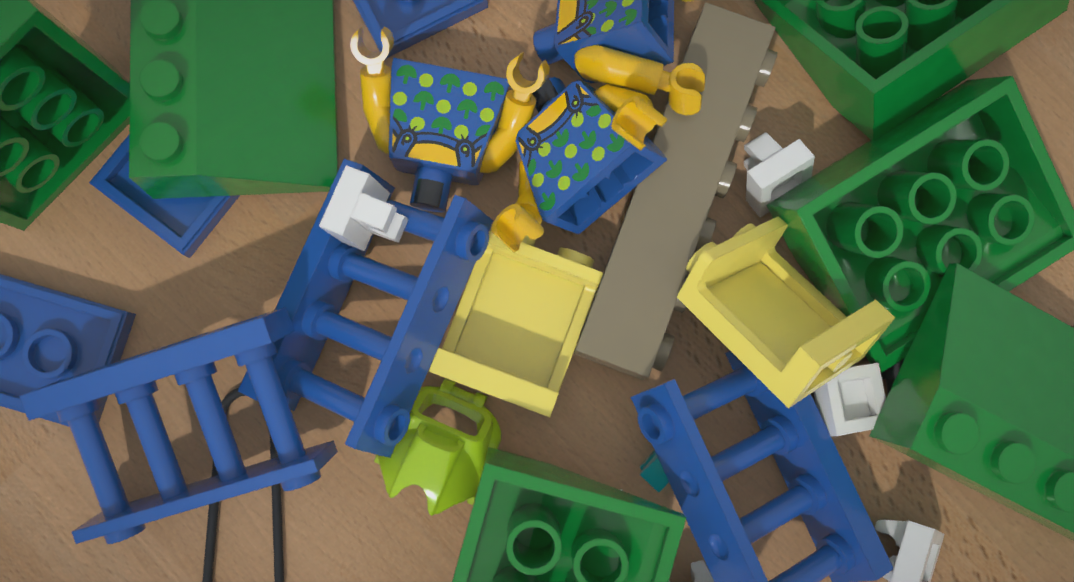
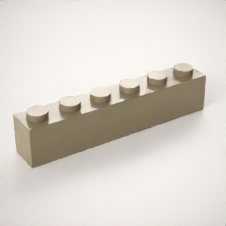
(672, 204)

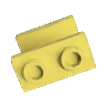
(775, 315)
(519, 323)

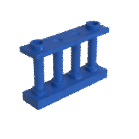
(318, 292)
(193, 365)
(807, 459)

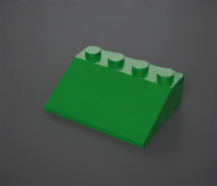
(898, 56)
(232, 97)
(55, 109)
(938, 189)
(989, 399)
(562, 527)

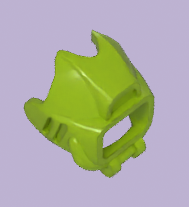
(439, 456)

